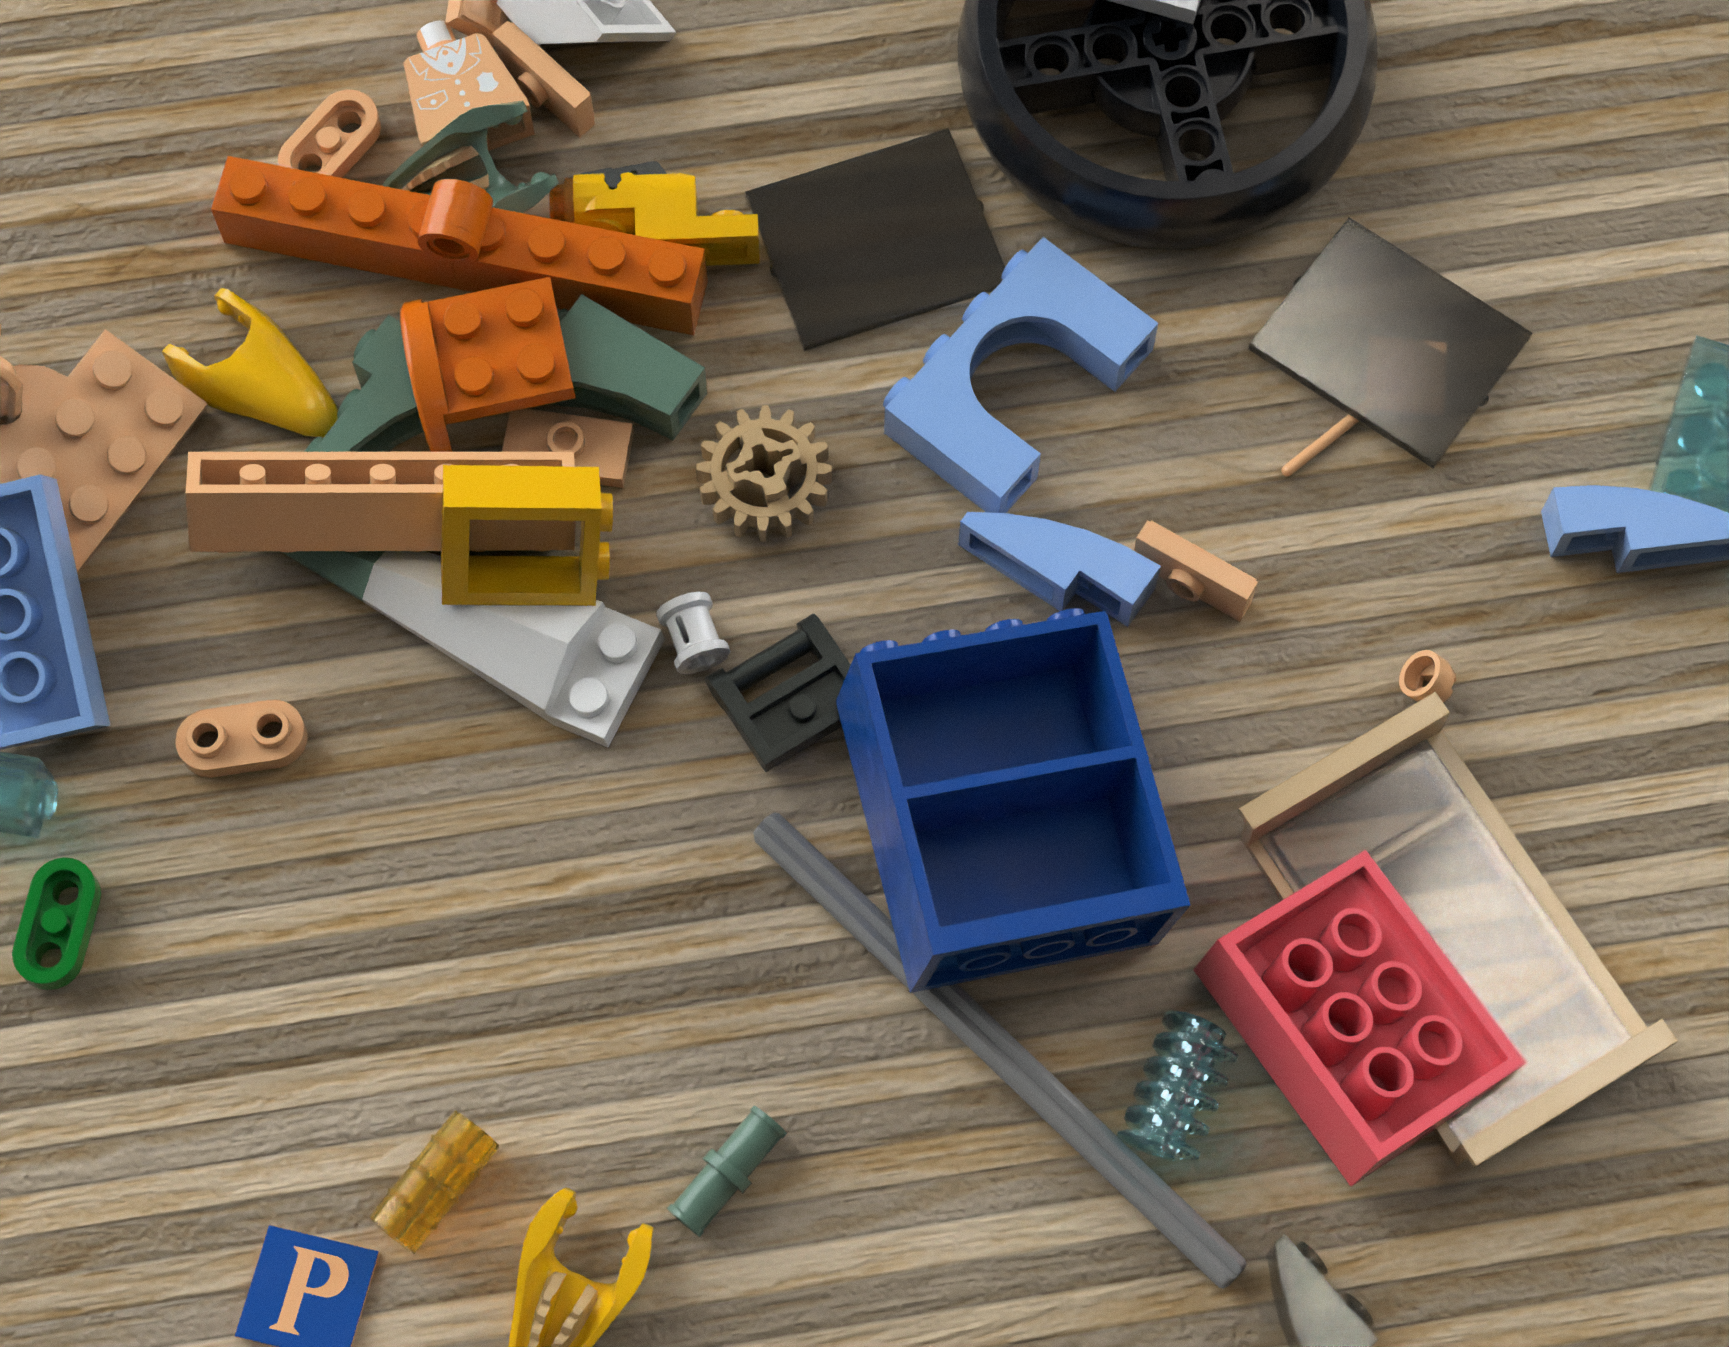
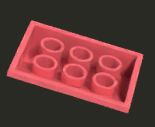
(1357, 1016)

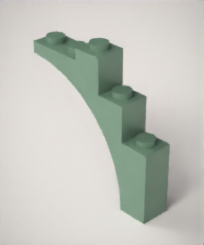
(610, 366)

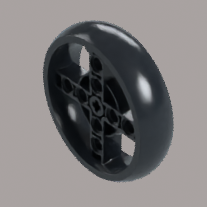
(1201, 199)

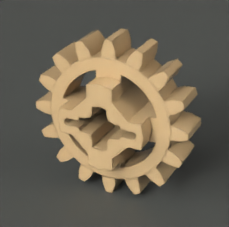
(783, 453)

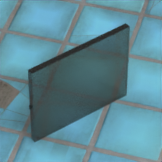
(876, 239)
(1390, 342)

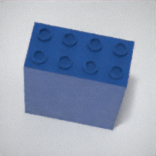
(1009, 798)

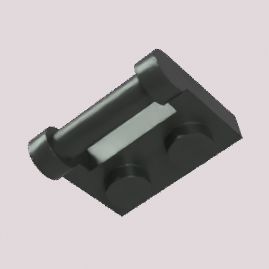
(793, 711)

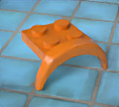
(484, 355)

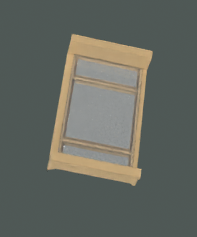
(1481, 901)

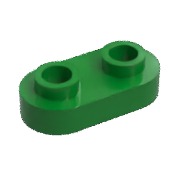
(56, 926)

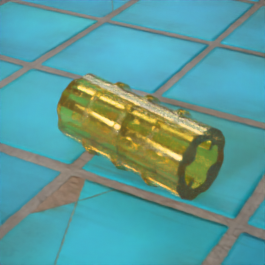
(434, 1182)

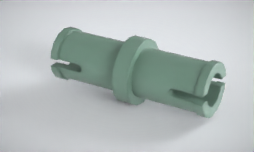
(727, 1171)

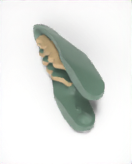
(463, 155)

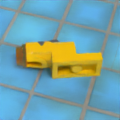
(655, 206)

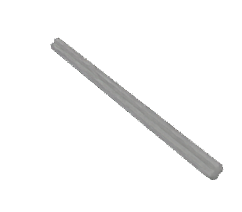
(1007, 1058)

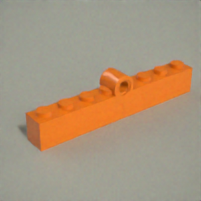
(457, 241)

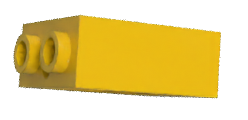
(523, 494)

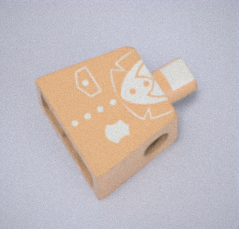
(457, 77)

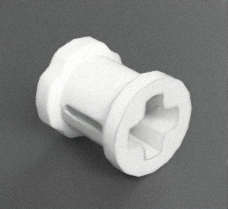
(693, 632)

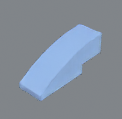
(1636, 524)
(1061, 561)

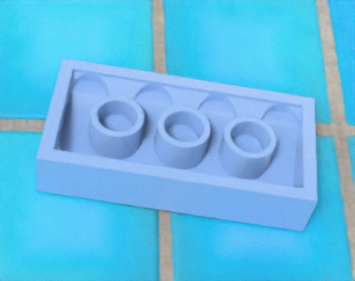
(45, 639)

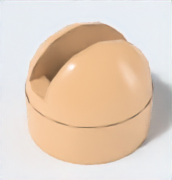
(1427, 667)

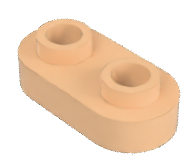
(321, 135)
(239, 738)

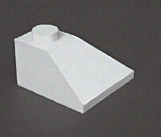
(588, 21)

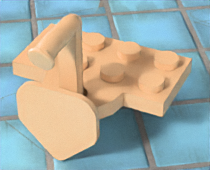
(93, 432)

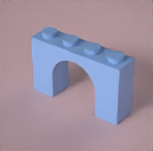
(1040, 301)

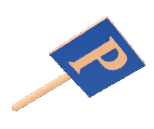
(306, 1291)

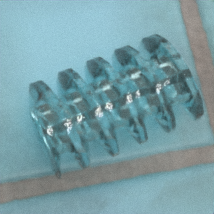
(1177, 1087)

